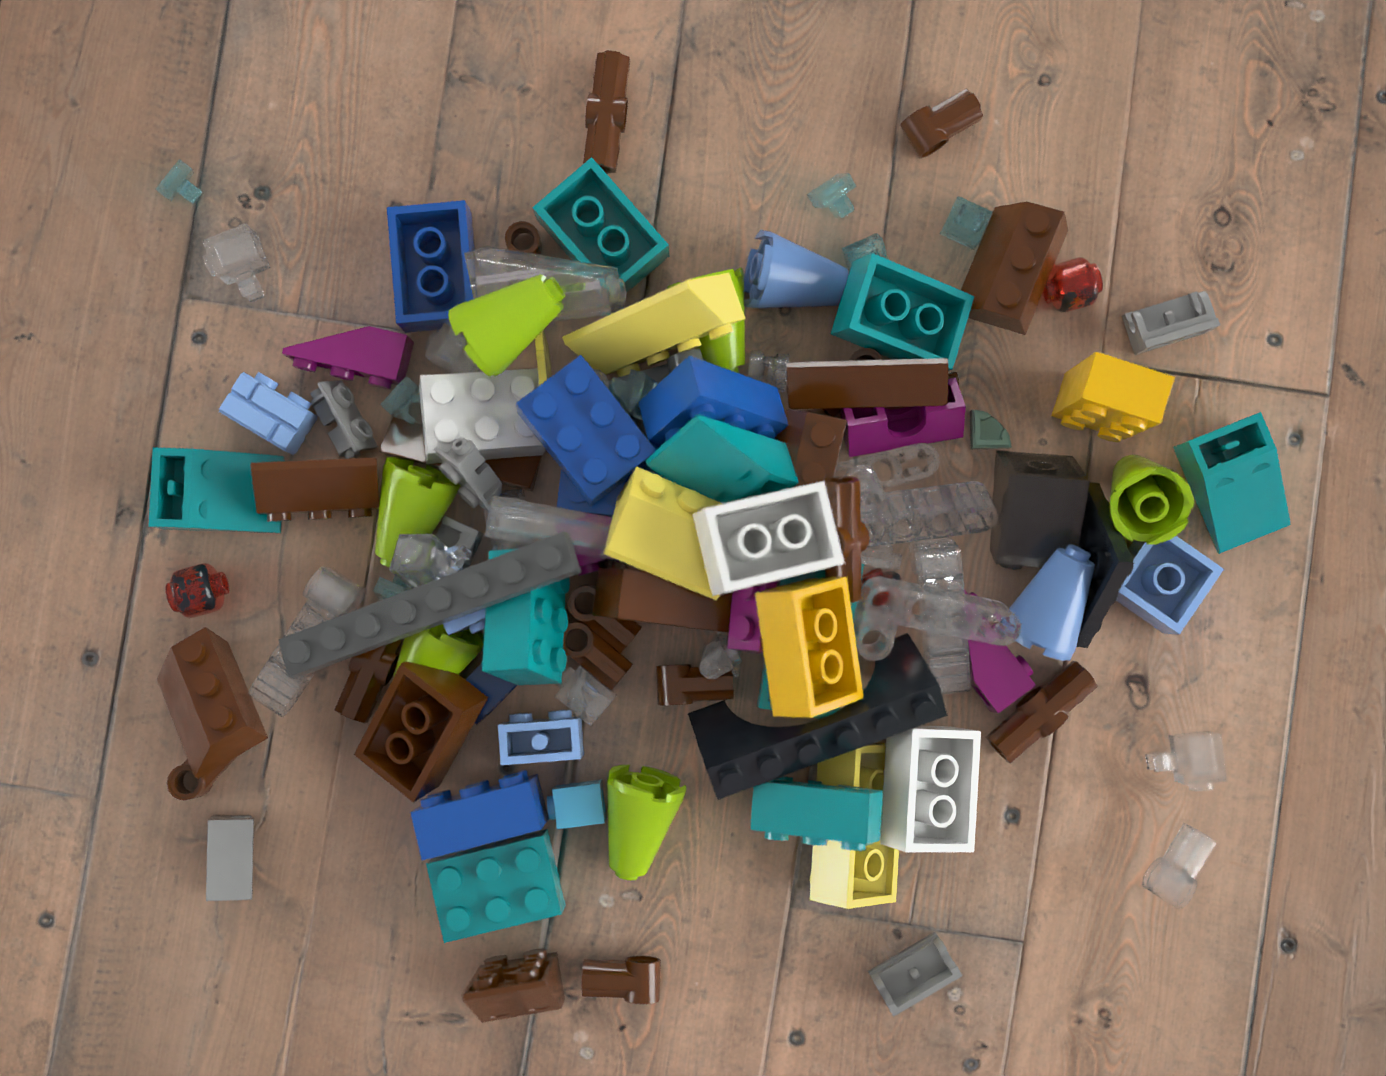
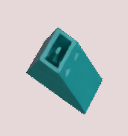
(724, 461)
(1236, 481)
(206, 491)

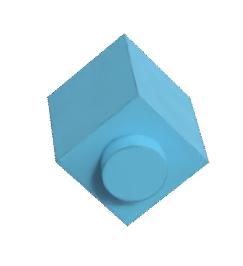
(577, 804)

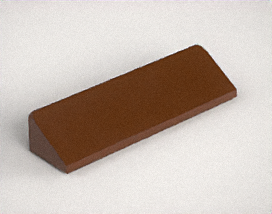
(867, 383)
(407, 442)

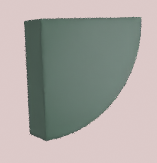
(987, 432)

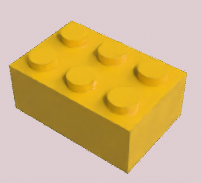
(1112, 397)
(809, 646)

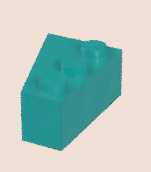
(817, 812)

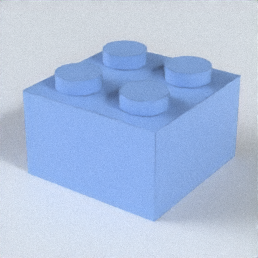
(1167, 583)

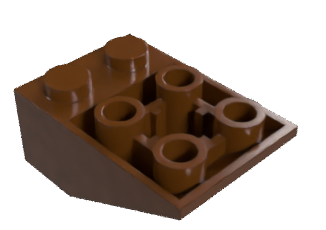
(515, 986)

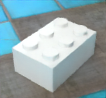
(478, 410)
(767, 538)
(931, 790)

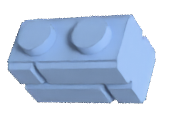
(268, 413)

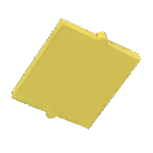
(543, 358)

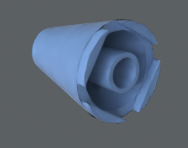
(791, 275)
(1055, 603)

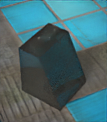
(1038, 507)

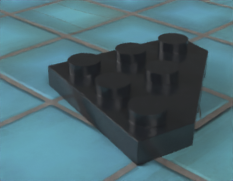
(1111, 562)

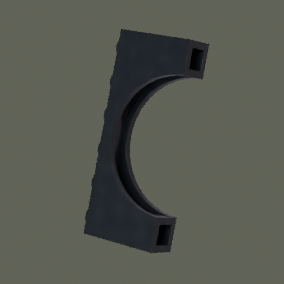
(748, 754)

